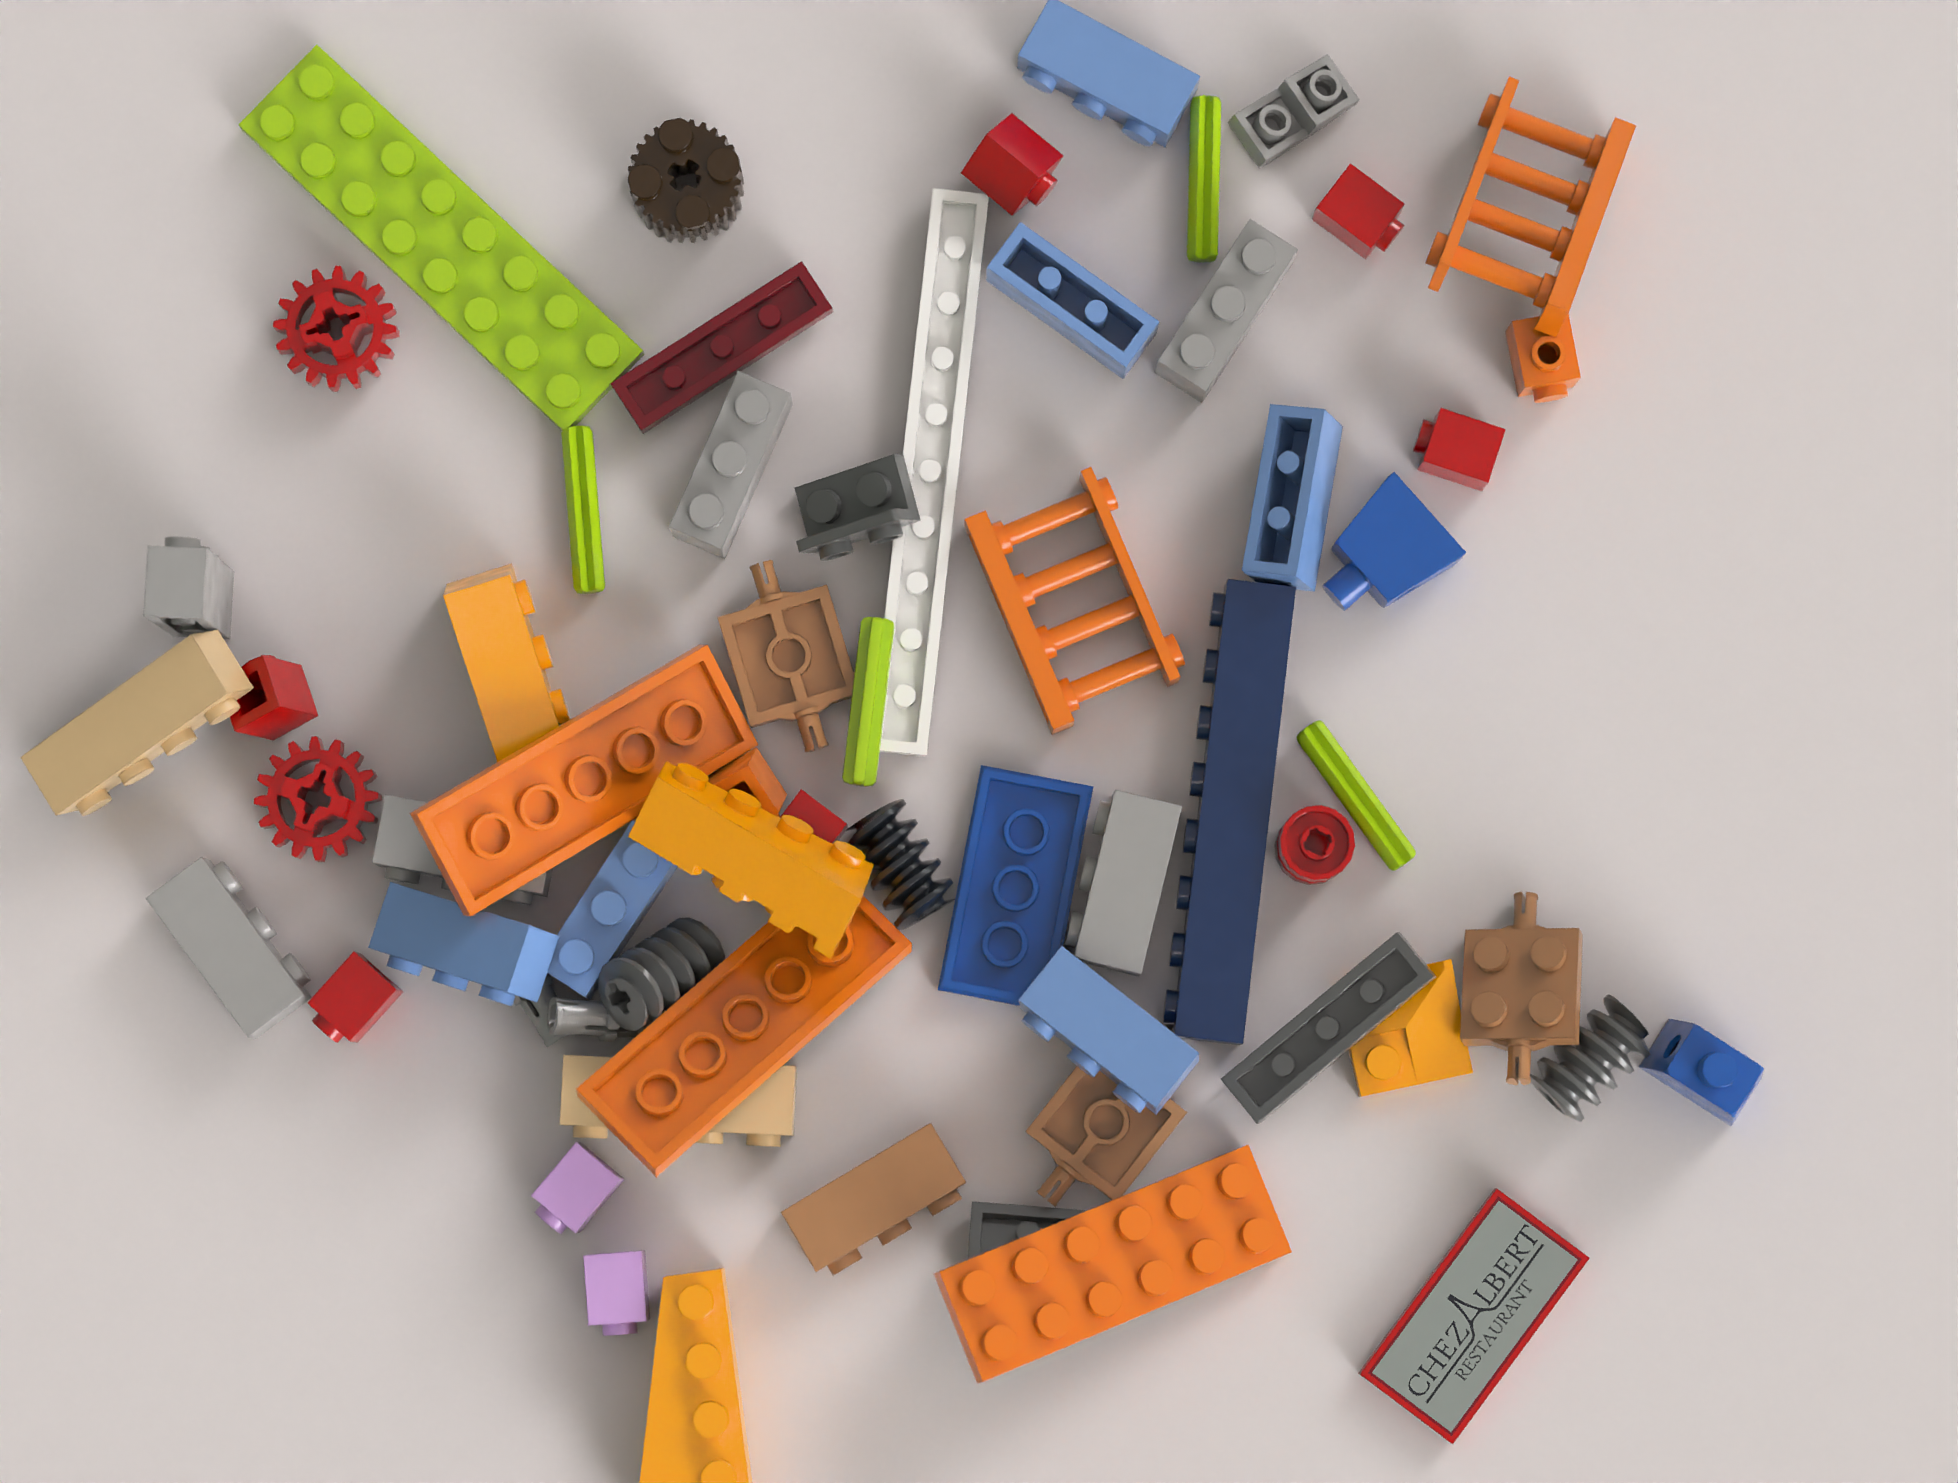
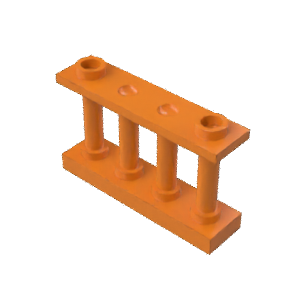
(1583, 199)
(1018, 592)

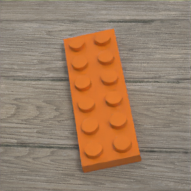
(580, 779)
(735, 1033)
(1112, 1263)

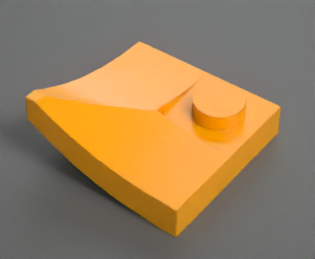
(1416, 1041)

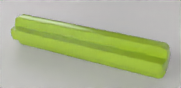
(1204, 179)
(583, 509)
(868, 701)
(1356, 795)

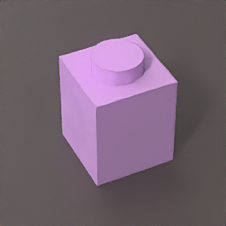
(575, 1190)
(616, 1291)

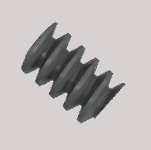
(658, 972)
(1592, 1059)

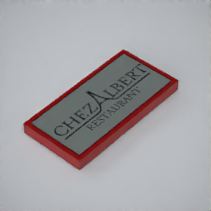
(1473, 1315)

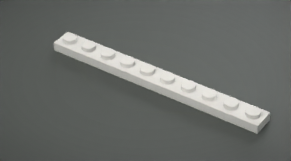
(932, 462)

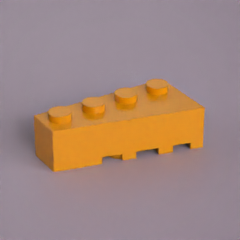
(505, 658)
(754, 853)
(695, 1392)

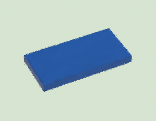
(1014, 883)

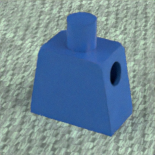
(1390, 548)
(1703, 1069)

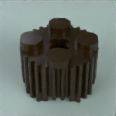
(676, 151)

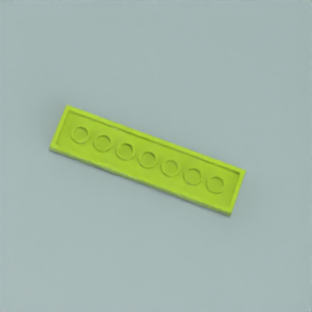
(441, 239)

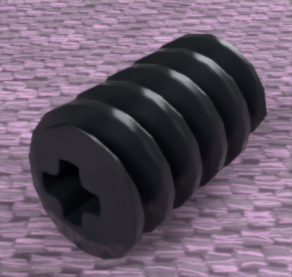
(900, 865)

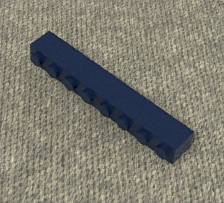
(1232, 812)

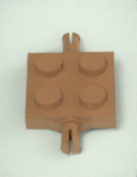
(788, 656)
(1521, 987)
(1098, 1136)

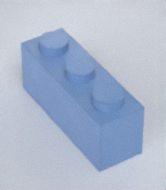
(1106, 74)
(1071, 300)
(1292, 497)
(608, 913)
(479, 948)
(1107, 1032)

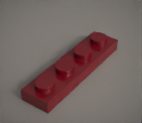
(722, 347)

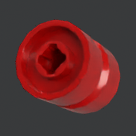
(1314, 845)

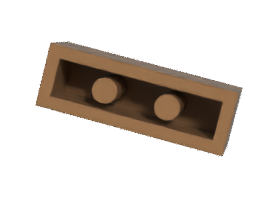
(875, 1200)

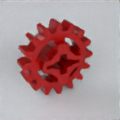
(314, 334)
(325, 773)

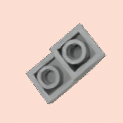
(1293, 111)

